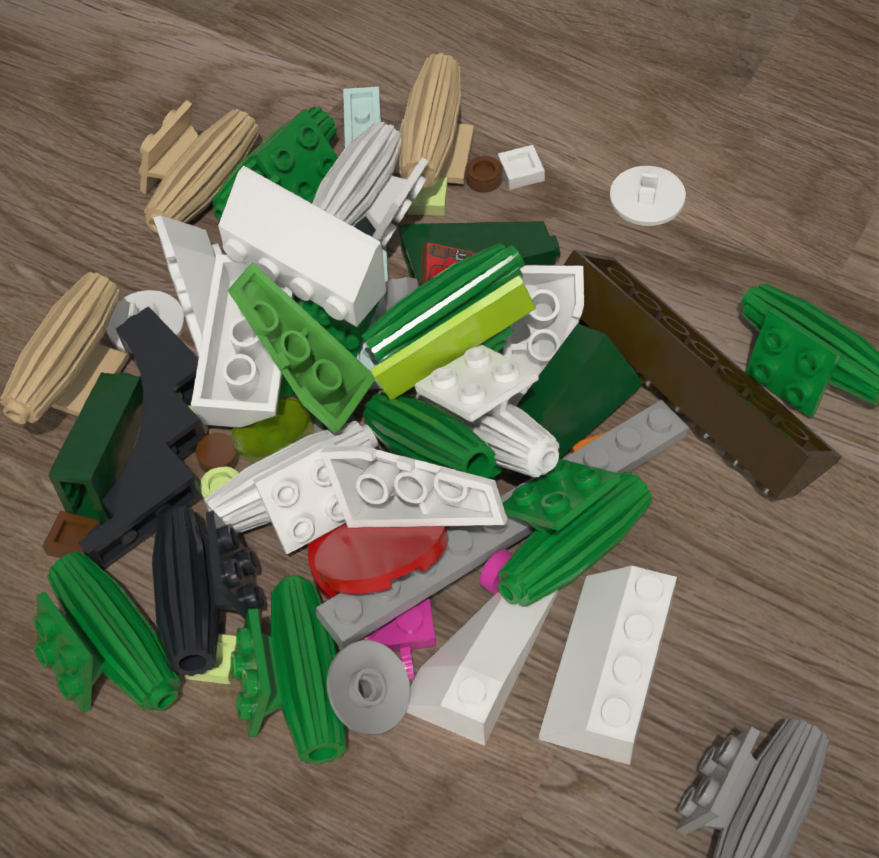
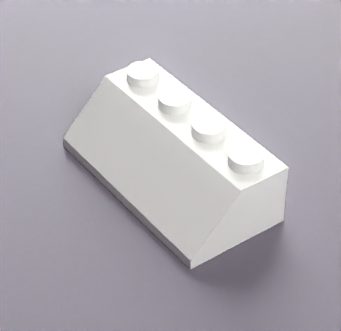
(303, 247)
(235, 372)
(609, 662)

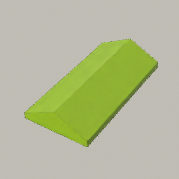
(454, 338)

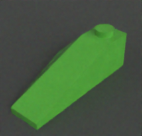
(310, 358)

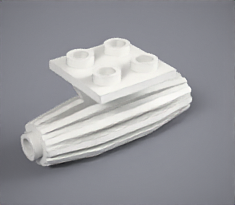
(364, 184)
(477, 393)
(289, 489)

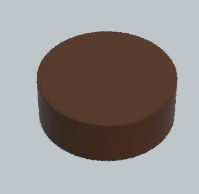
(484, 174)
(216, 451)

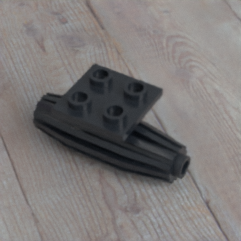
(197, 580)

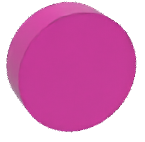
(489, 574)

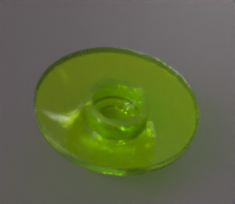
(274, 432)

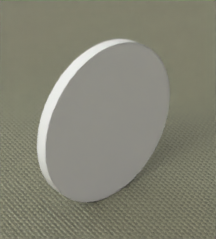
(647, 195)
(161, 303)

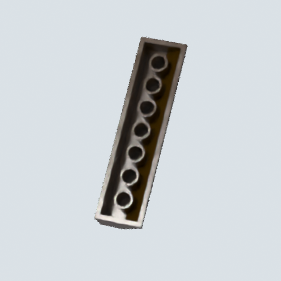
(701, 380)

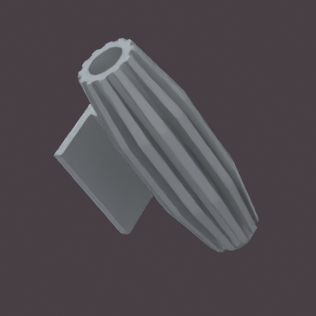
(758, 800)

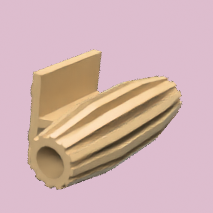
(432, 126)
(192, 164)
(64, 353)

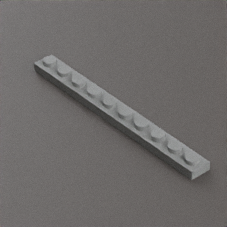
(619, 450)

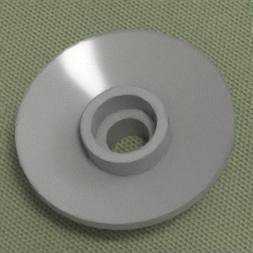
(383, 682)

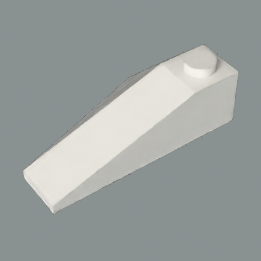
(191, 267)
(558, 304)
(406, 492)

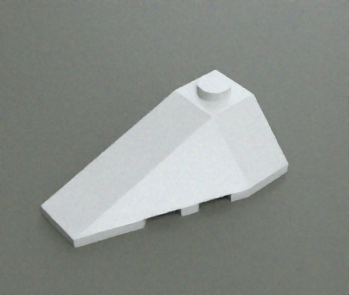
(477, 668)

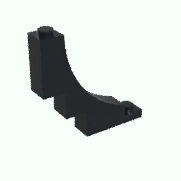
(168, 433)

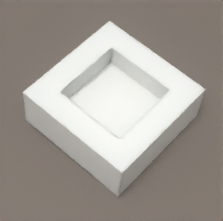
(521, 167)

